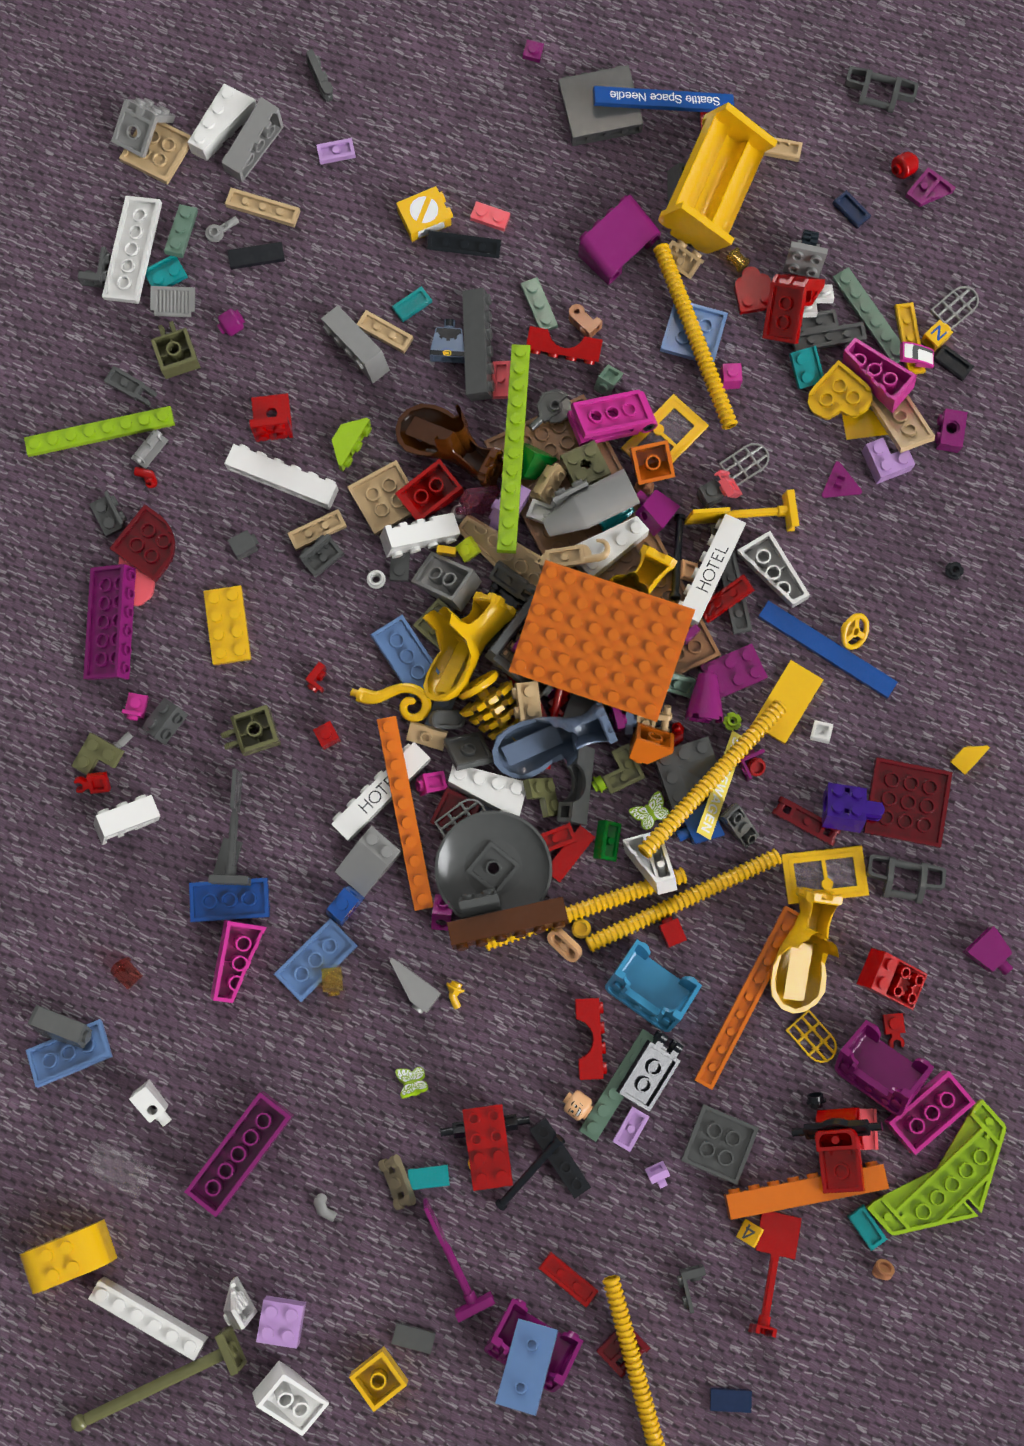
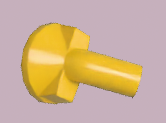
(454, 989)

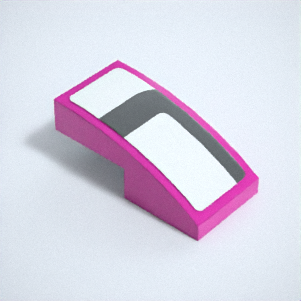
(918, 354)

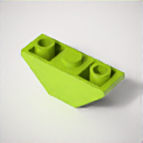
(349, 440)

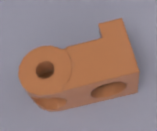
(583, 321)

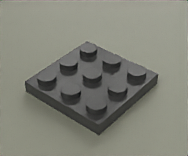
(719, 1144)

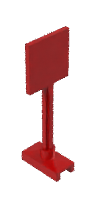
(778, 1239)

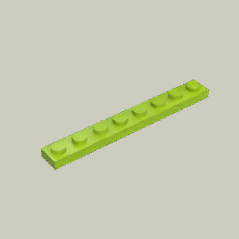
(99, 431)

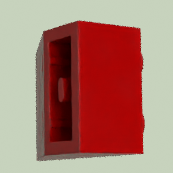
(892, 978)

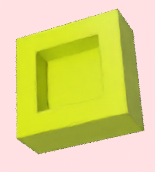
(468, 549)

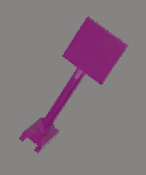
(473, 1303)

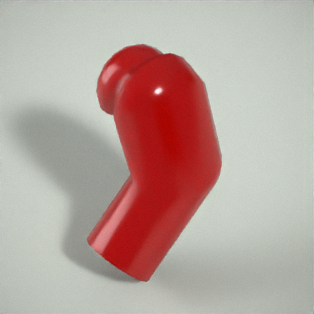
(148, 475)

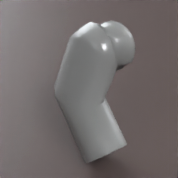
(321, 1208)

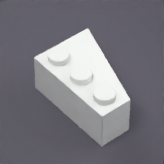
(125, 818)
(656, 869)

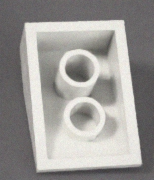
(289, 1398)

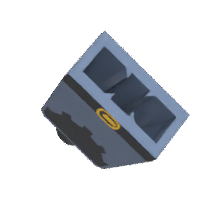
(447, 344)

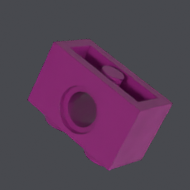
(956, 421)

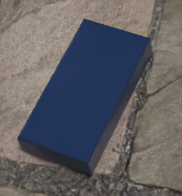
(851, 209)
(730, 1400)

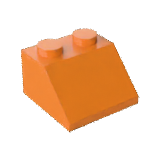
(652, 462)
(650, 744)

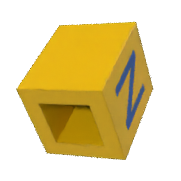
(936, 335)

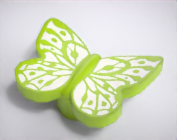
(651, 812)
(412, 1081)

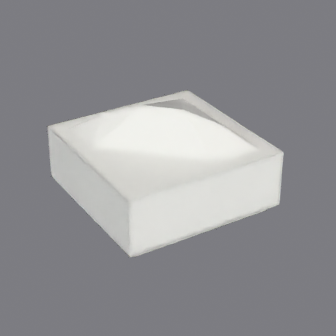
(821, 732)

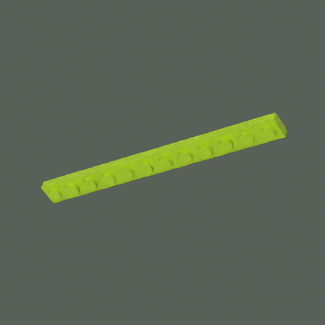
(513, 449)

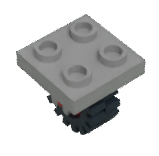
(806, 256)

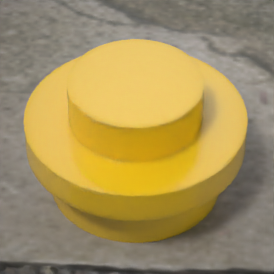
(581, 928)

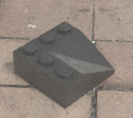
(684, 769)

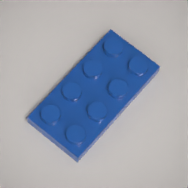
(229, 902)

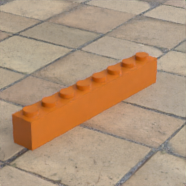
(795, 1193)

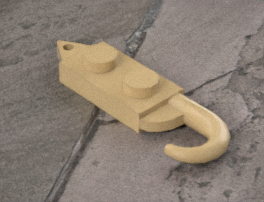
(574, 555)

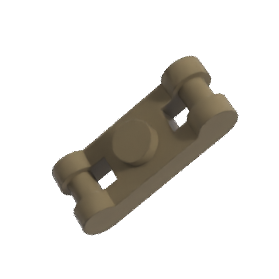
(397, 1182)

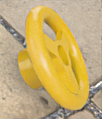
(851, 629)

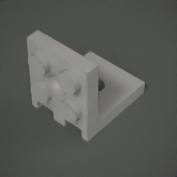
(144, 117)

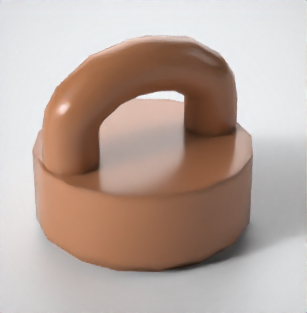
(646, 488)
(883, 1269)

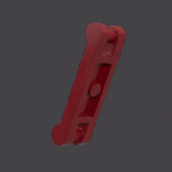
(804, 820)

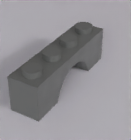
(576, 805)

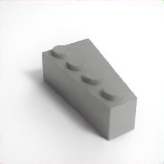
(253, 139)
(355, 343)

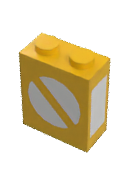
(424, 213)

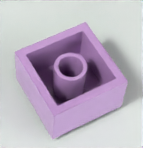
(281, 1322)

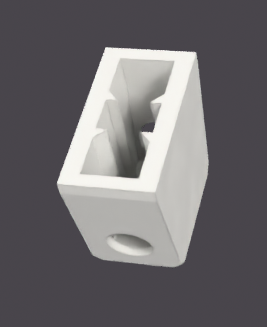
(145, 1097)

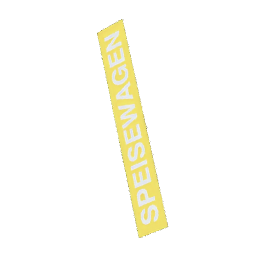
(716, 798)

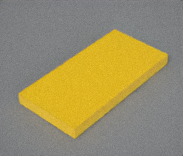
(795, 690)

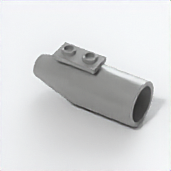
(589, 505)

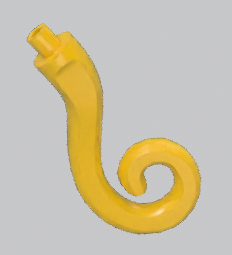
(374, 697)

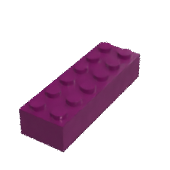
(239, 1153)

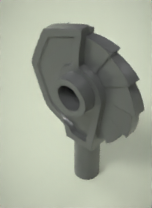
(551, 407)

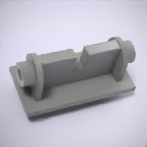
(149, 449)

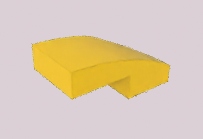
(968, 757)

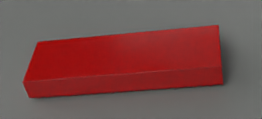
(727, 598)
(571, 853)
(568, 1279)

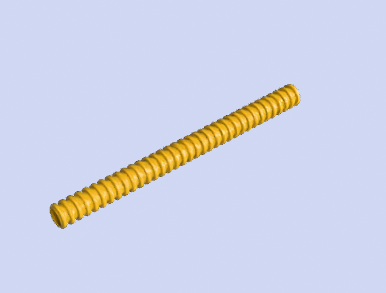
(694, 336)
(712, 779)
(683, 900)
(603, 902)
(633, 1362)

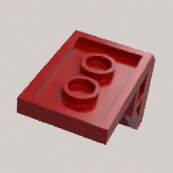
(786, 305)

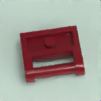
(611, 1352)

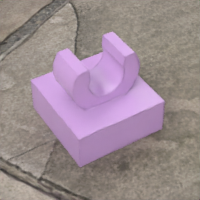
(658, 1173)

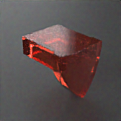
(126, 972)

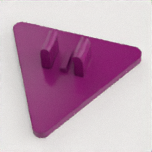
(840, 483)

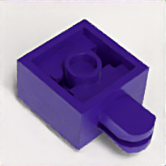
(848, 808)

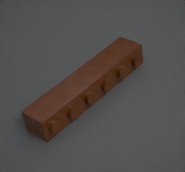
(507, 923)

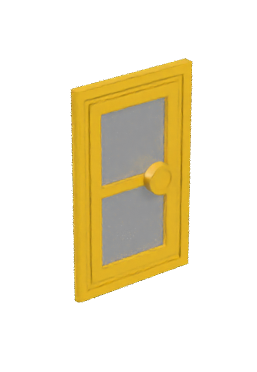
(676, 424)
(832, 870)

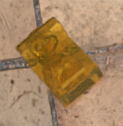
(332, 981)

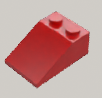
(430, 491)

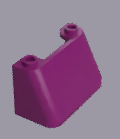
(881, 1070)
(564, 1352)

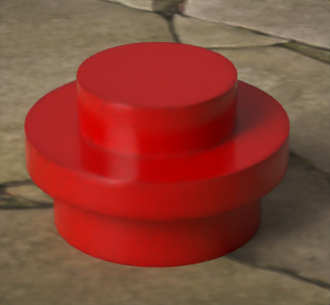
(756, 766)

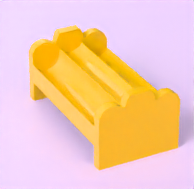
(716, 179)

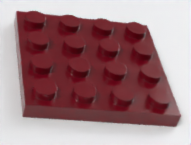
(913, 802)

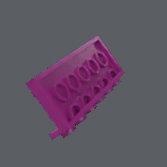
(109, 622)

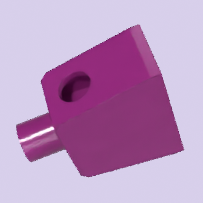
(655, 510)
(990, 951)

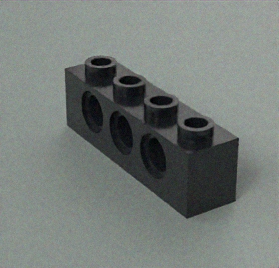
(560, 1159)

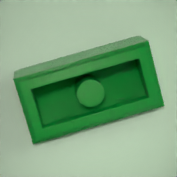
(607, 840)

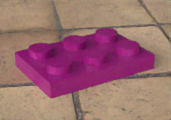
(737, 670)

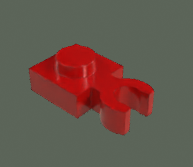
(95, 782)
(894, 1025)

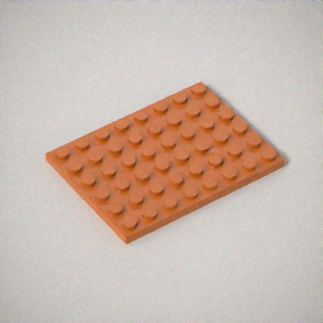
(601, 640)

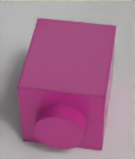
(731, 375)

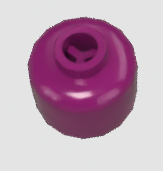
(230, 322)

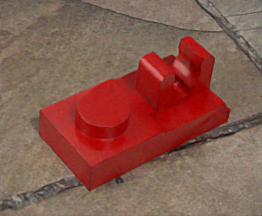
(559, 837)

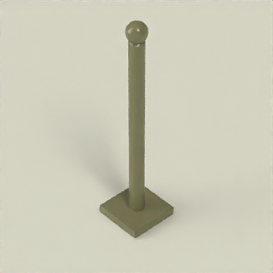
(228, 1351)

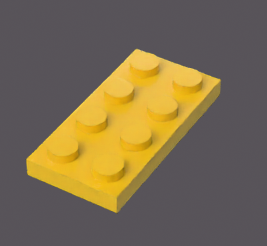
(227, 625)

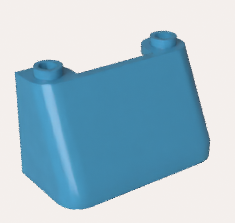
(651, 988)

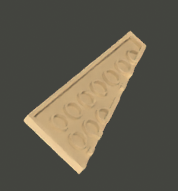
(486, 539)

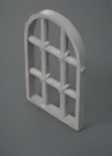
(948, 307)
(749, 454)
(453, 819)

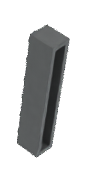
(478, 344)

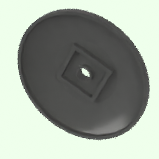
(496, 838)

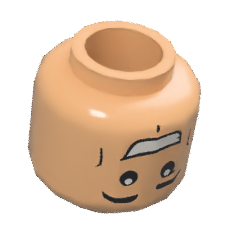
(577, 1105)

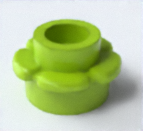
(727, 721)
(598, 784)

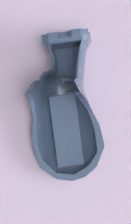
(548, 740)

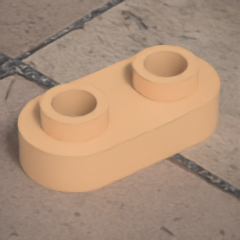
(564, 945)

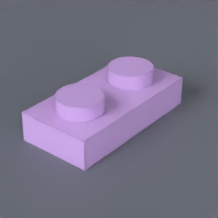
(336, 151)
(630, 1129)

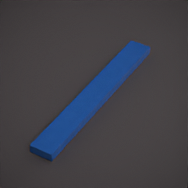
(827, 649)

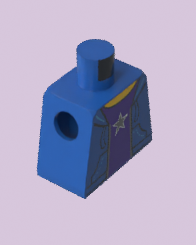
(344, 905)

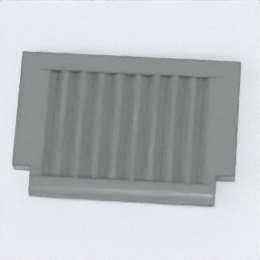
(172, 301)

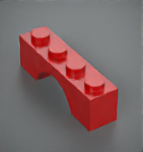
(587, 349)
(592, 1065)

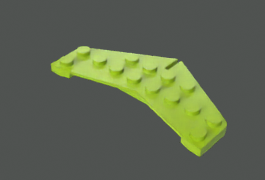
(960, 1176)

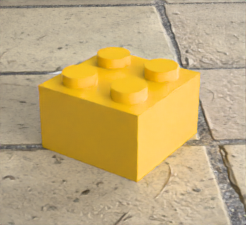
(378, 1379)

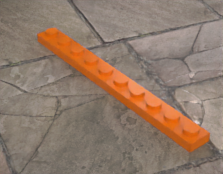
(405, 813)
(745, 1001)

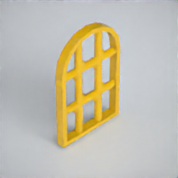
(804, 1036)

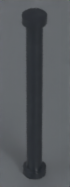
(675, 595)
(558, 1141)

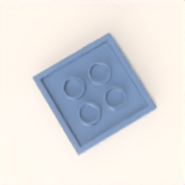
(712, 326)

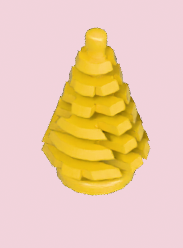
(490, 704)

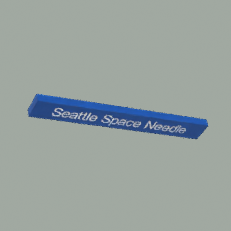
(659, 99)

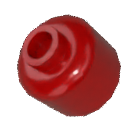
(904, 165)

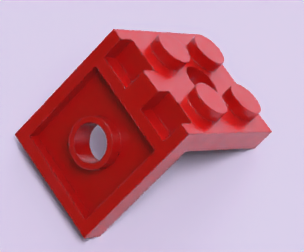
(271, 427)

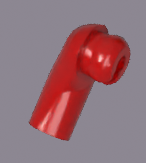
(678, 731)

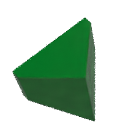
(535, 462)

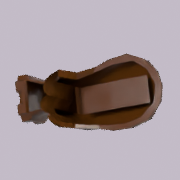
(448, 439)

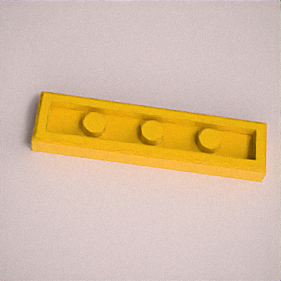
(908, 330)

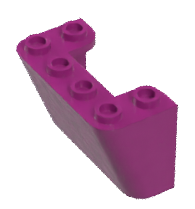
(617, 238)

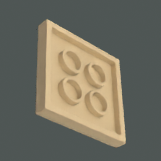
(164, 153)
(377, 497)

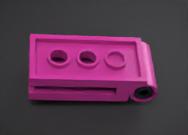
(611, 417)

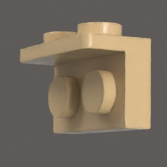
(686, 261)
(548, 483)
(527, 700)

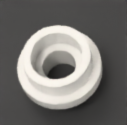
(376, 573)

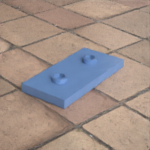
(403, 651)
(322, 950)
(58, 1059)
(526, 1367)

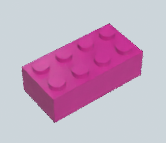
(930, 1112)

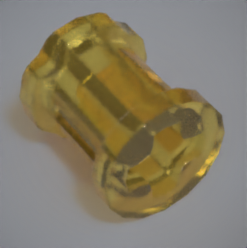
(738, 259)

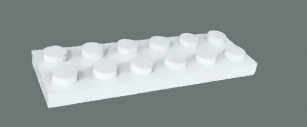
(132, 249)

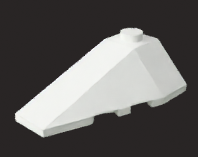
(238, 1306)

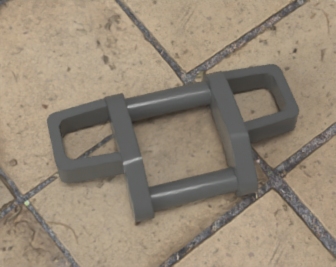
(869, 75)
(889, 877)

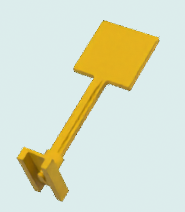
(787, 510)

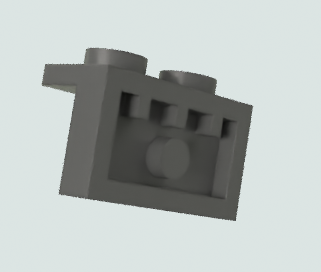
(108, 515)

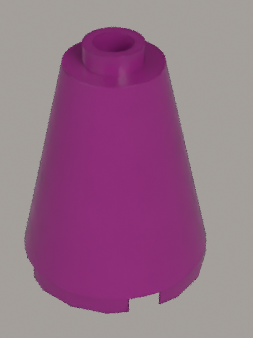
(705, 699)

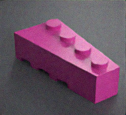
(885, 377)
(234, 957)

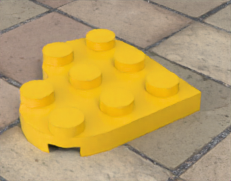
(839, 393)

